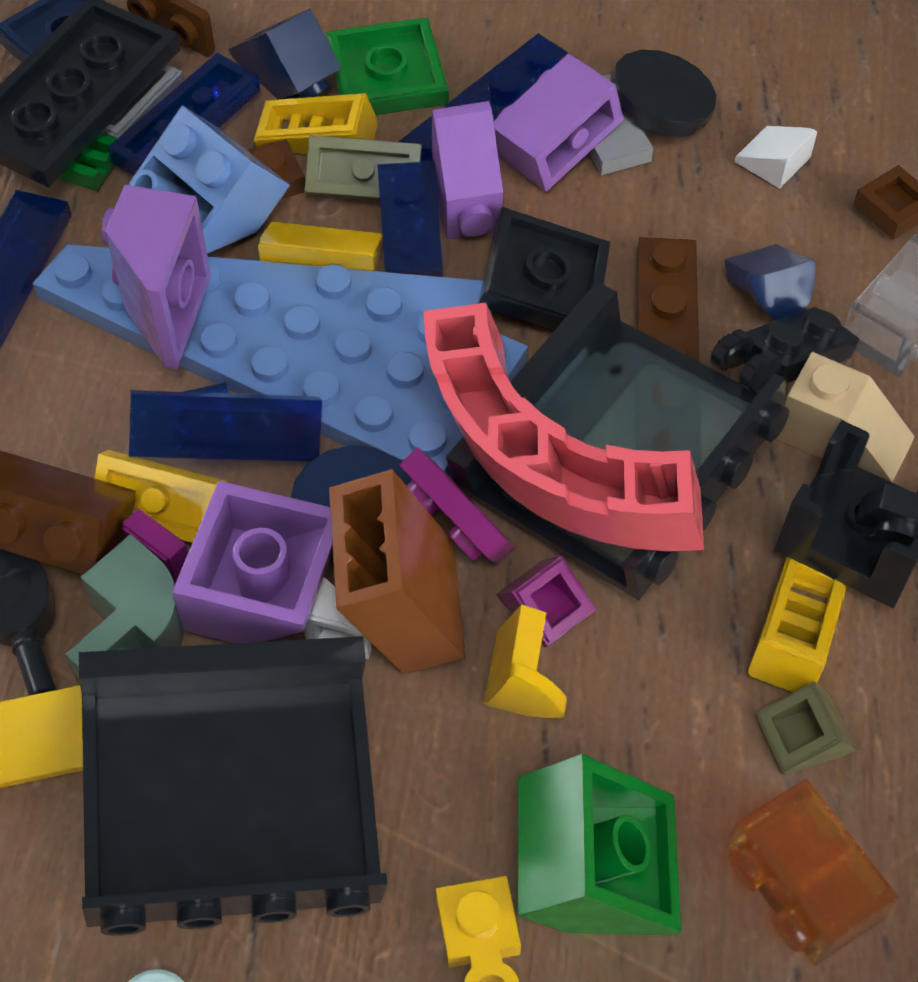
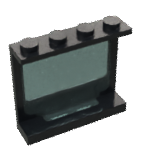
(637, 395)

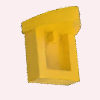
(513, 673)

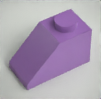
(466, 169)

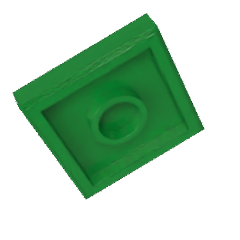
(391, 64)

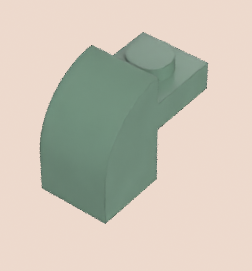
(134, 599)

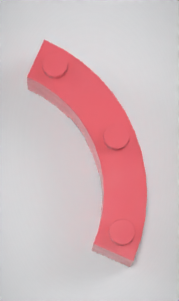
(599, 493)

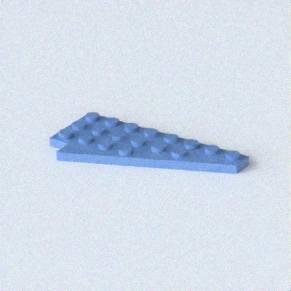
(303, 333)

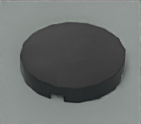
(663, 92)

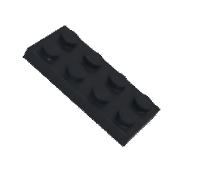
(77, 87)

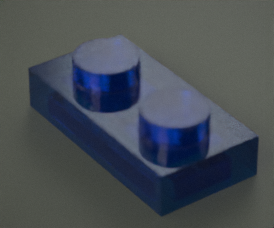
(410, 218)

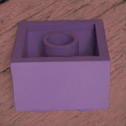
(158, 264)
(253, 566)

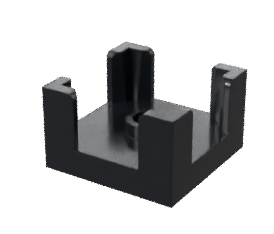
(824, 528)

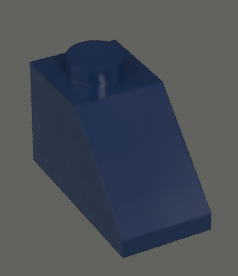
(289, 56)

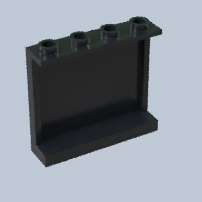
(226, 784)

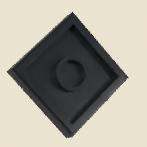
(540, 268)

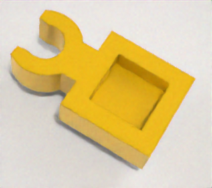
(479, 928)

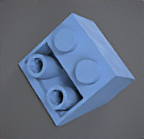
(230, 183)

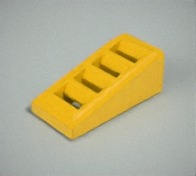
(328, 116)
(788, 660)

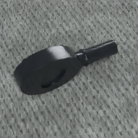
(25, 617)

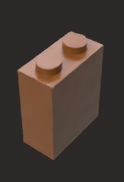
(395, 573)

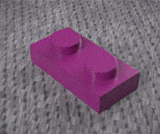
(436, 490)

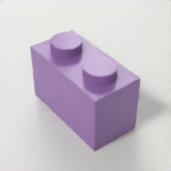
(557, 121)

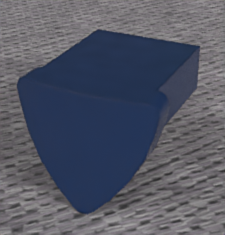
(775, 279)

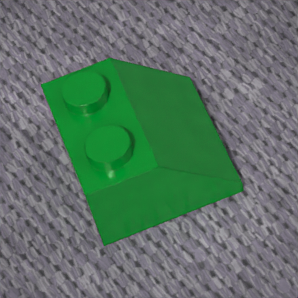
(597, 851)

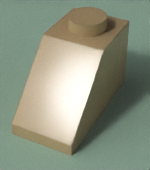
(834, 393)

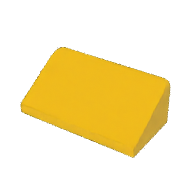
(320, 246)
(41, 736)

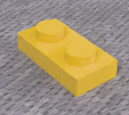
(163, 492)

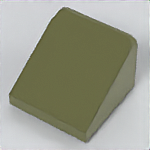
(805, 729)

